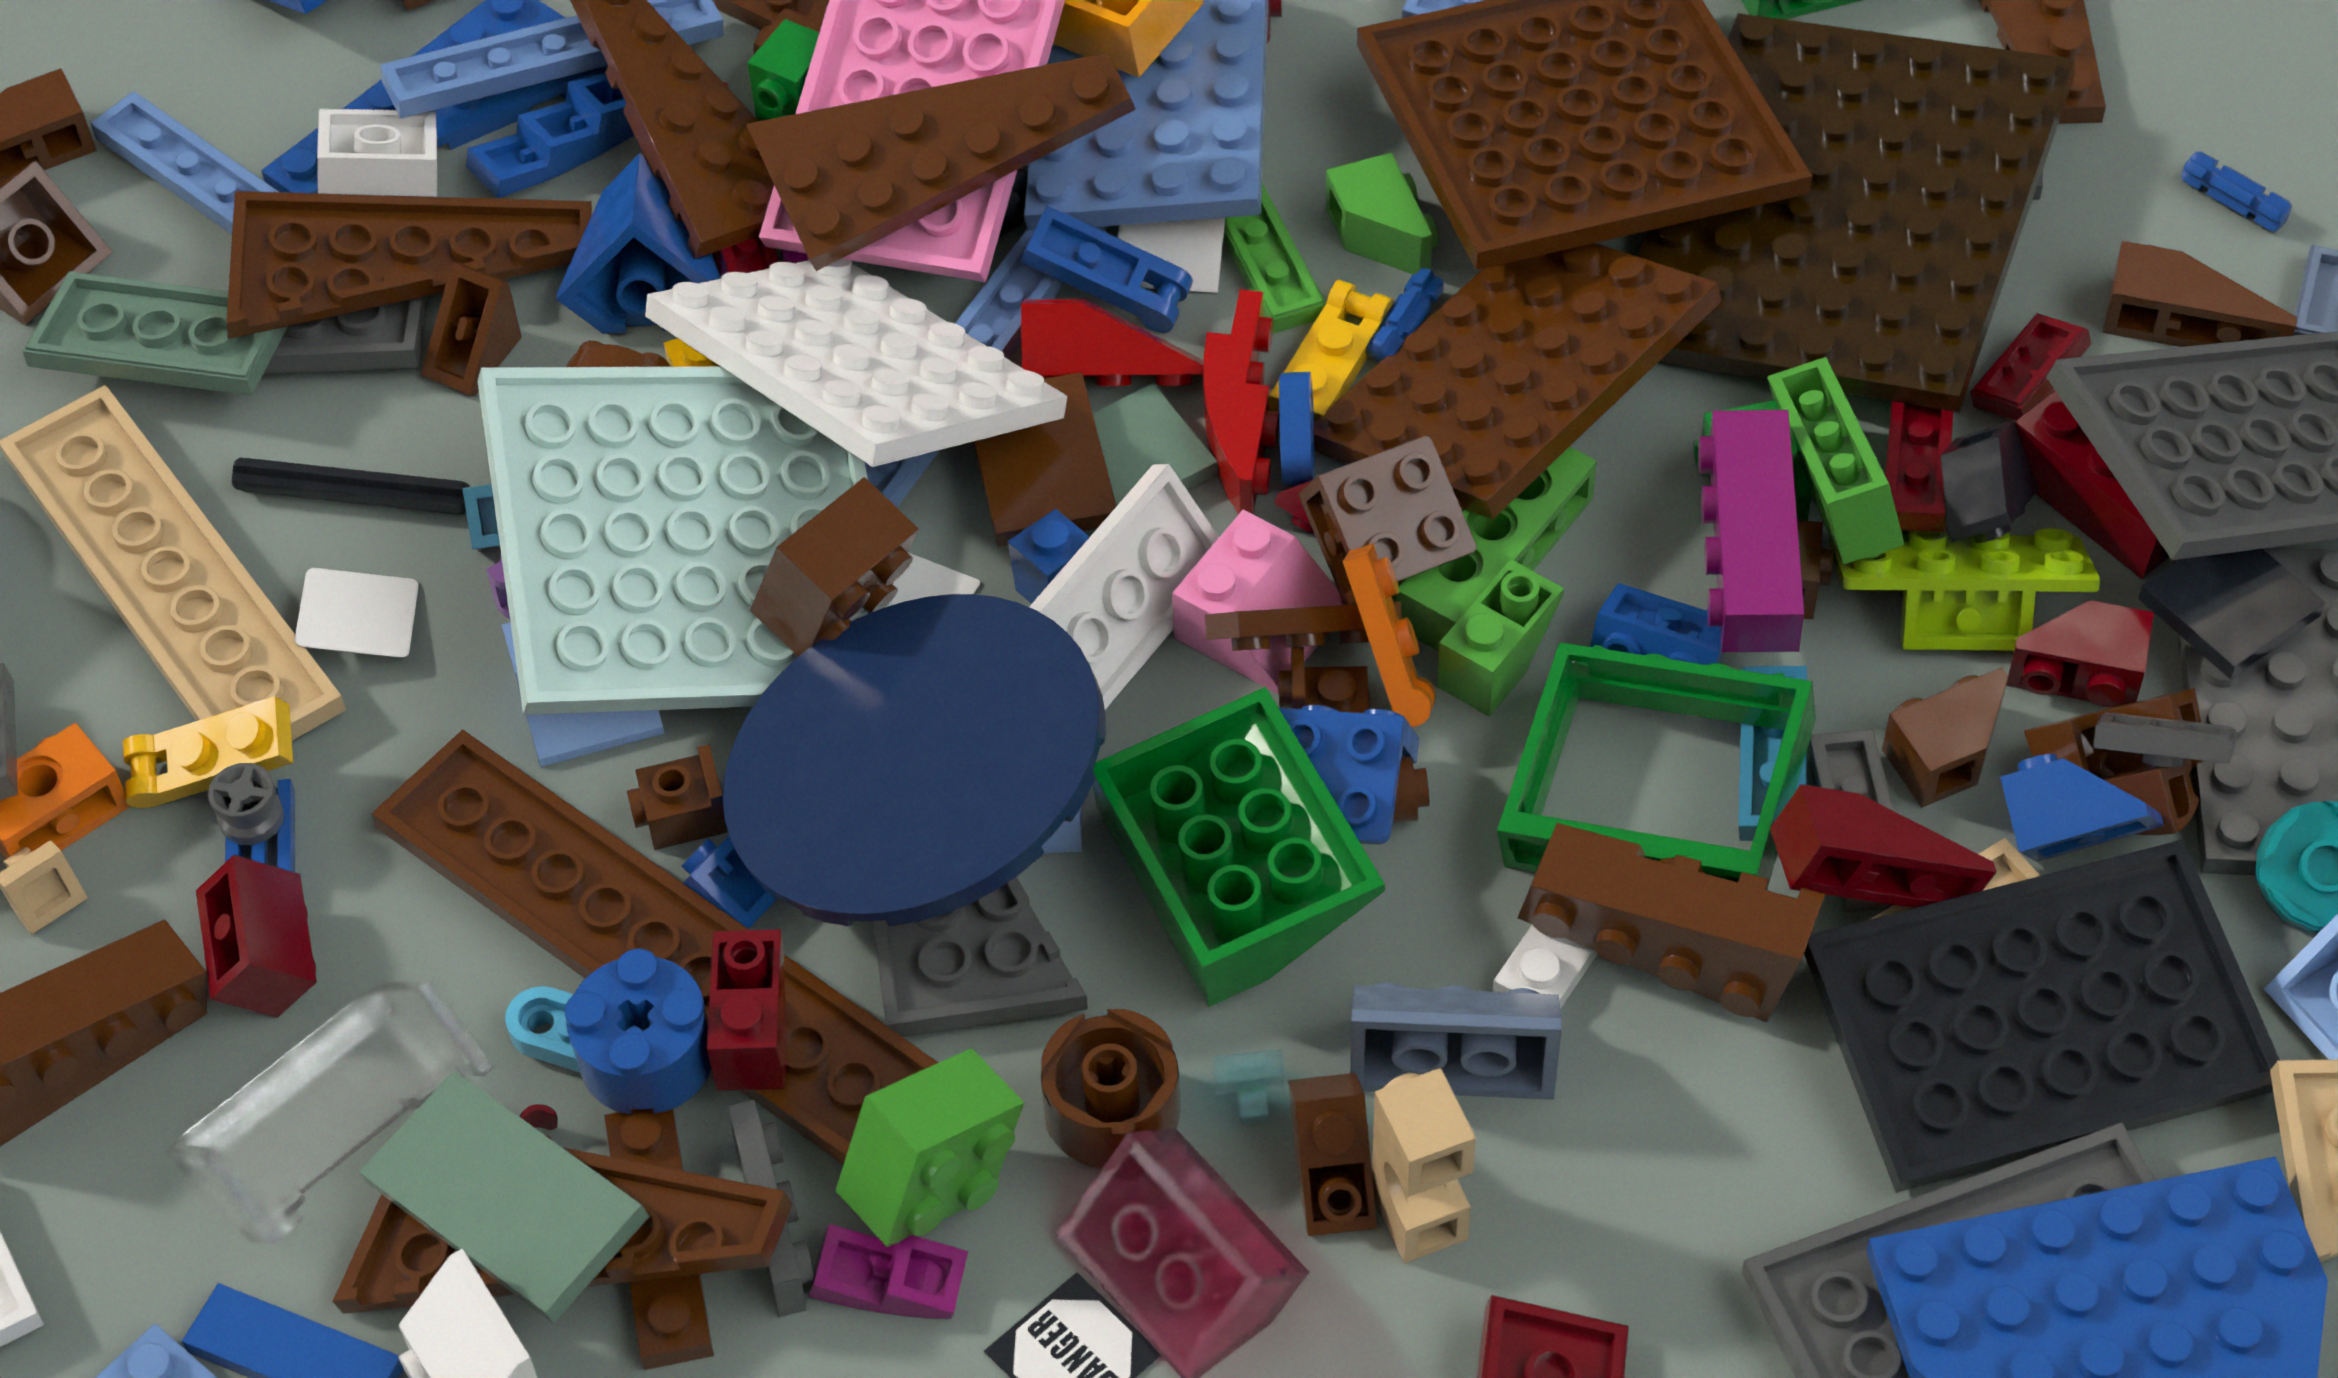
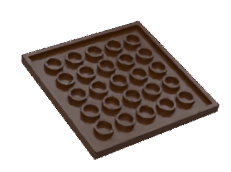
(1578, 120)

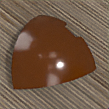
(2160, 787)

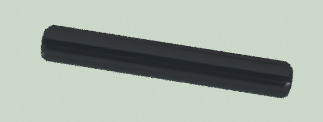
(349, 485)

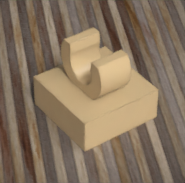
(40, 886)

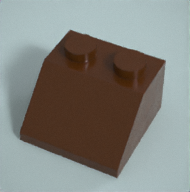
(40, 242)

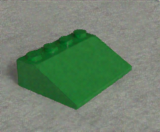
(1234, 843)

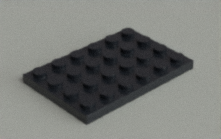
(2041, 1014)

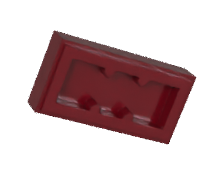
(2019, 375)

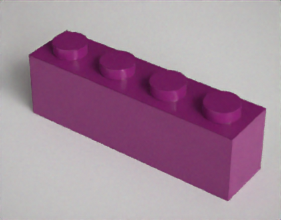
(1754, 531)

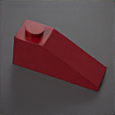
(1870, 853)

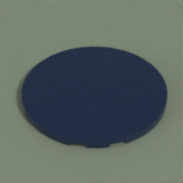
(914, 760)

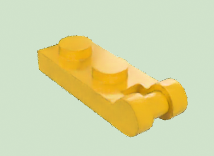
(1335, 348)
(203, 748)

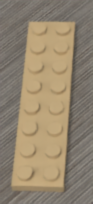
(165, 564)

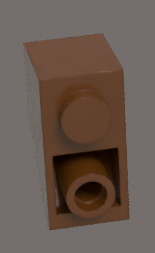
(1945, 738)
(1332, 1153)

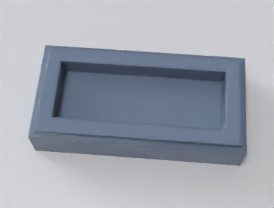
(2318, 293)

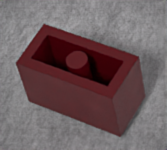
(255, 936)

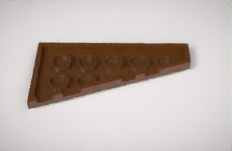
(683, 122)
(895, 158)
(353, 252)
(692, 1229)

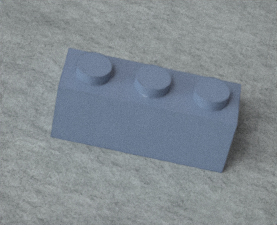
(1478, 1038)

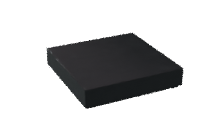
(2232, 605)

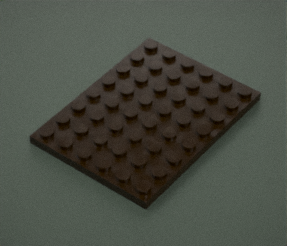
(1909, 216)

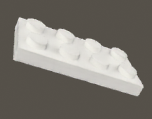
(1122, 579)

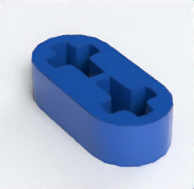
(1296, 428)

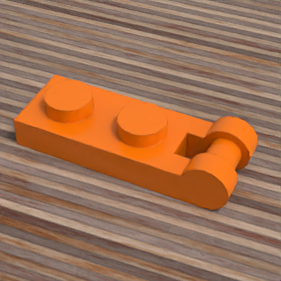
(1390, 638)

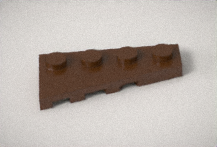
(2055, 30)

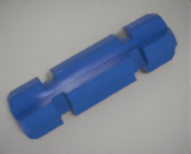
(2236, 191)
(1406, 314)

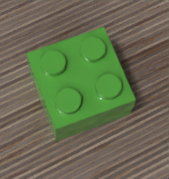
(929, 1147)

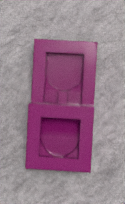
(903, 1279)

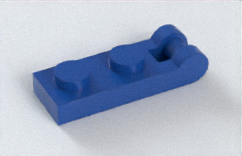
(1108, 268)

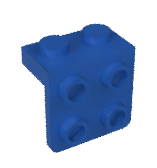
(1357, 761)

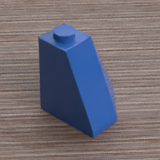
(630, 252)

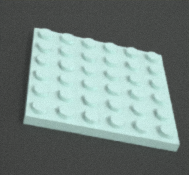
(643, 528)

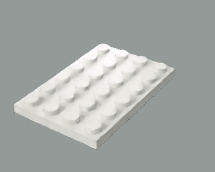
(856, 359)

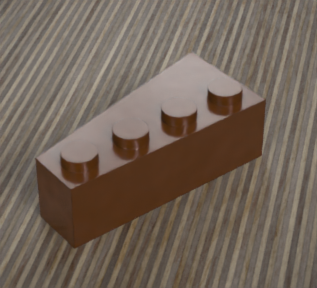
(1672, 919)
(92, 1020)

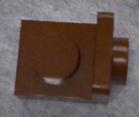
(1334, 687)

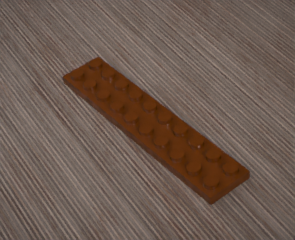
(597, 898)

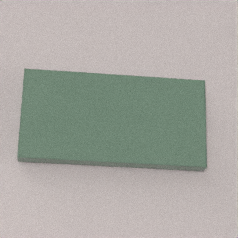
(148, 335)
(504, 1195)

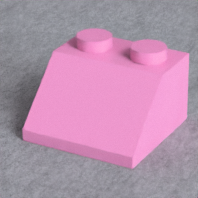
(1248, 571)

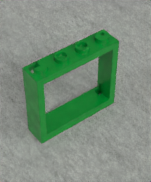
(1666, 686)

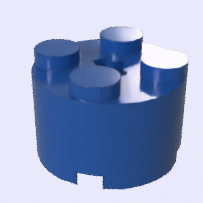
(639, 1033)

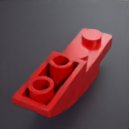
(1239, 403)

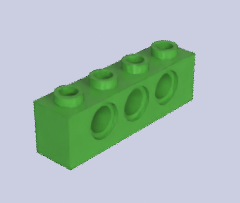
(1837, 462)
(1519, 532)

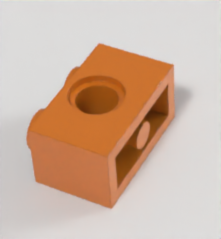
(61, 794)

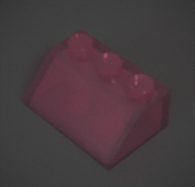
(1180, 1251)

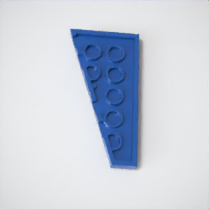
(457, 124)

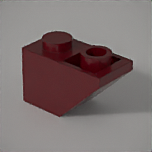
(2086, 654)
(747, 1010)

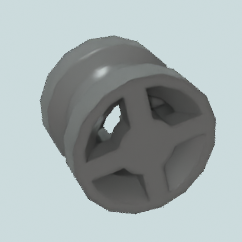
(235, 792)

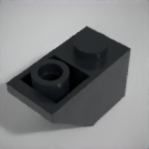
(1986, 483)

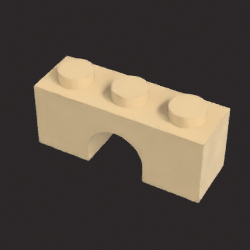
(1416, 1163)

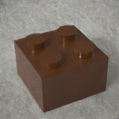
(835, 568)

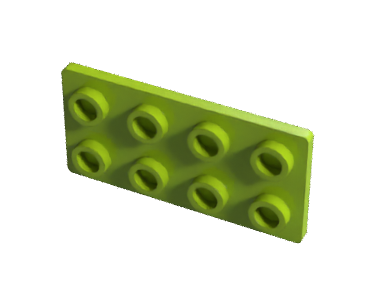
(1972, 591)

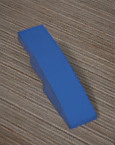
(554, 138)

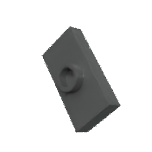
(2165, 740)

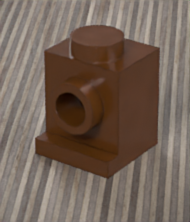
(679, 800)

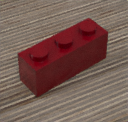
(2083, 487)

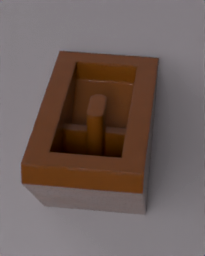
(472, 329)

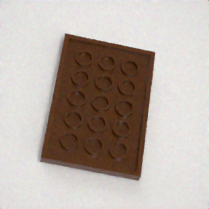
(1519, 367)

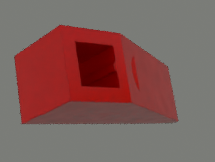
(1082, 337)

